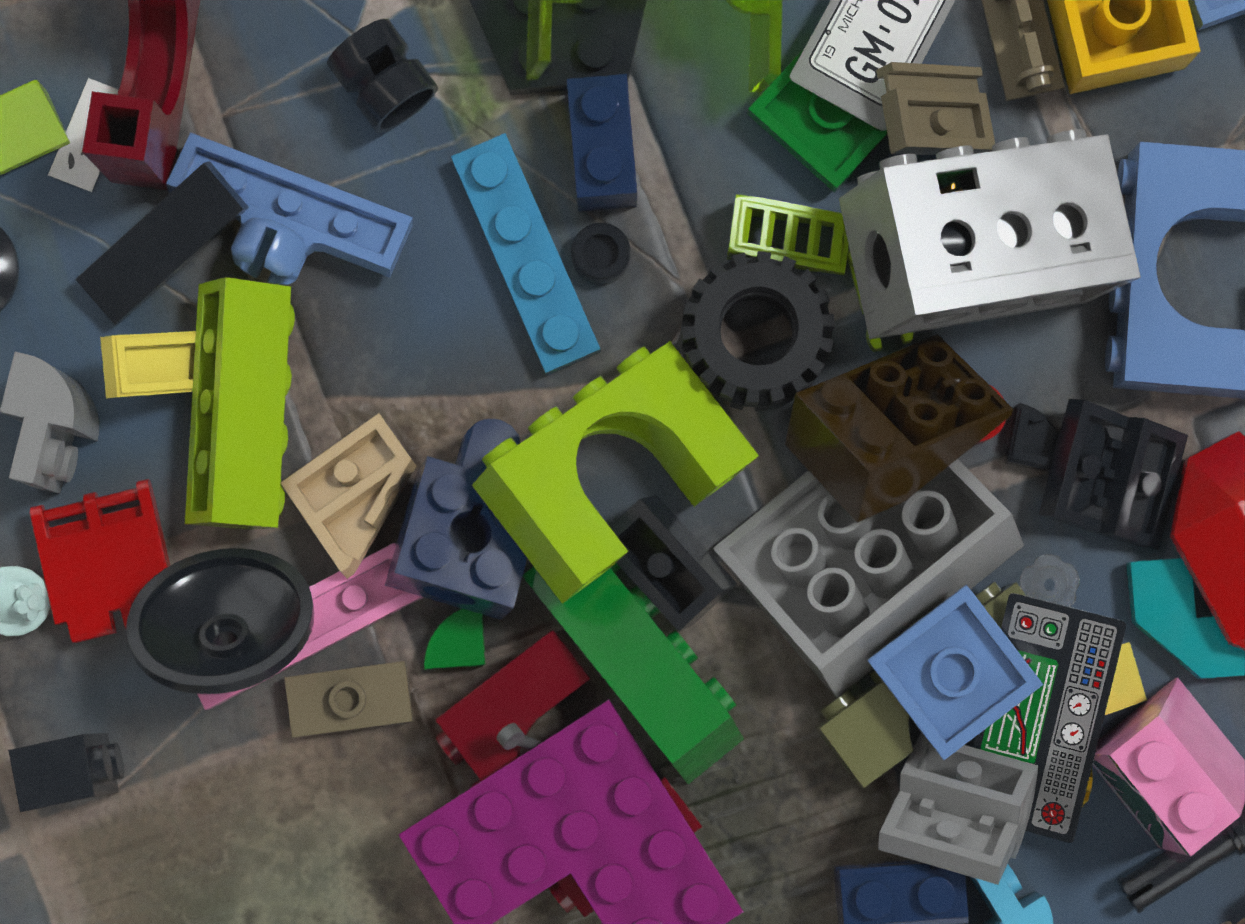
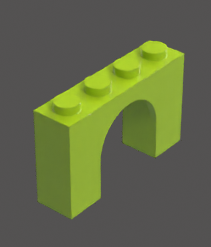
(537, 485)

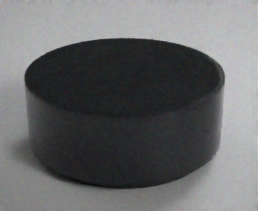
(601, 253)

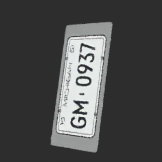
(859, 39)

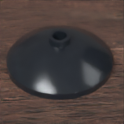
(220, 621)

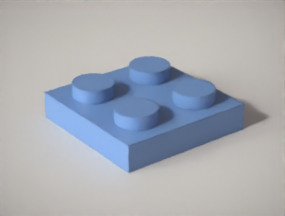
(954, 672)

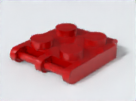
(99, 560)

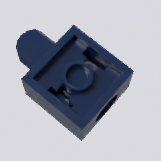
(450, 538)

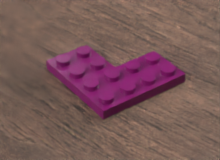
(577, 808)

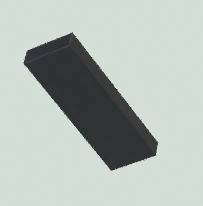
(162, 242)

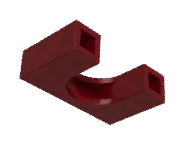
(137, 131)
(522, 695)

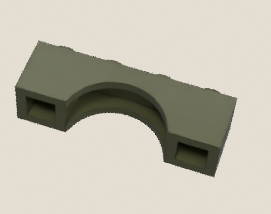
(873, 729)

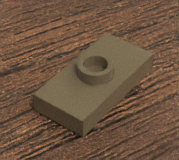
(349, 699)

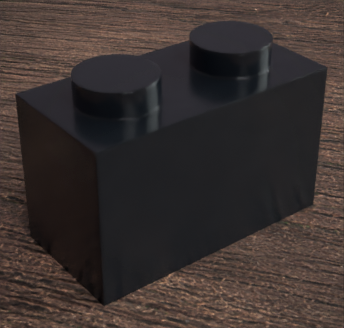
(669, 563)
(66, 770)

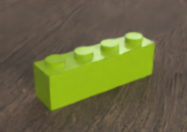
(239, 404)

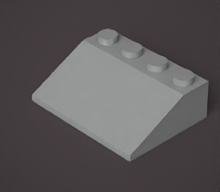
(855, 586)

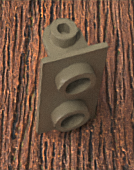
(1023, 47)

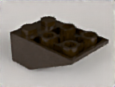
(892, 425)

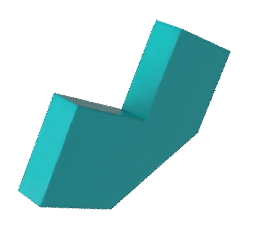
(1165, 611)

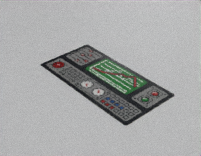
(1063, 719)

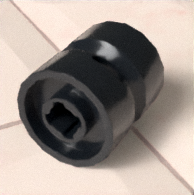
(394, 92)

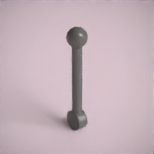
(513, 736)

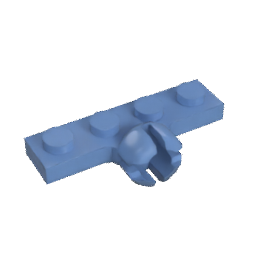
(296, 216)

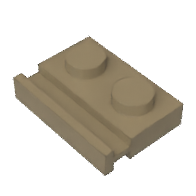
(934, 108)

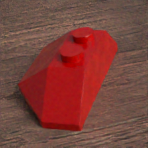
(1211, 531)

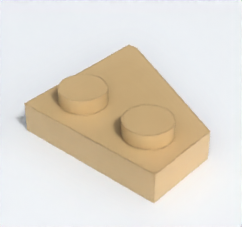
(352, 490)

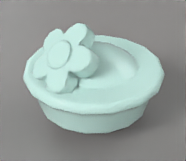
(22, 601)

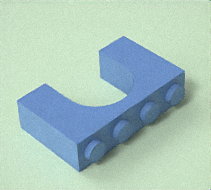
(1154, 342)

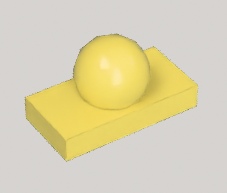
(148, 363)

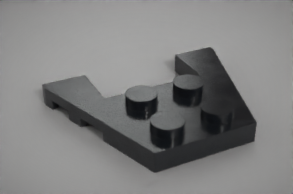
(585, 40)

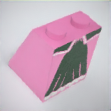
(1174, 770)

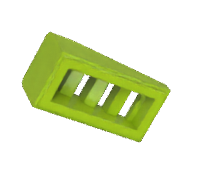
(793, 214)

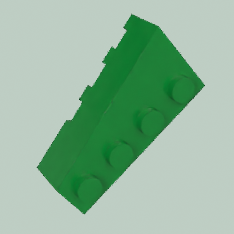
(647, 670)

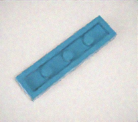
(525, 254)

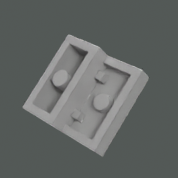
(51, 414)
(960, 810)

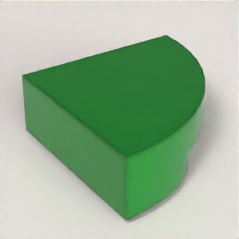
(457, 642)

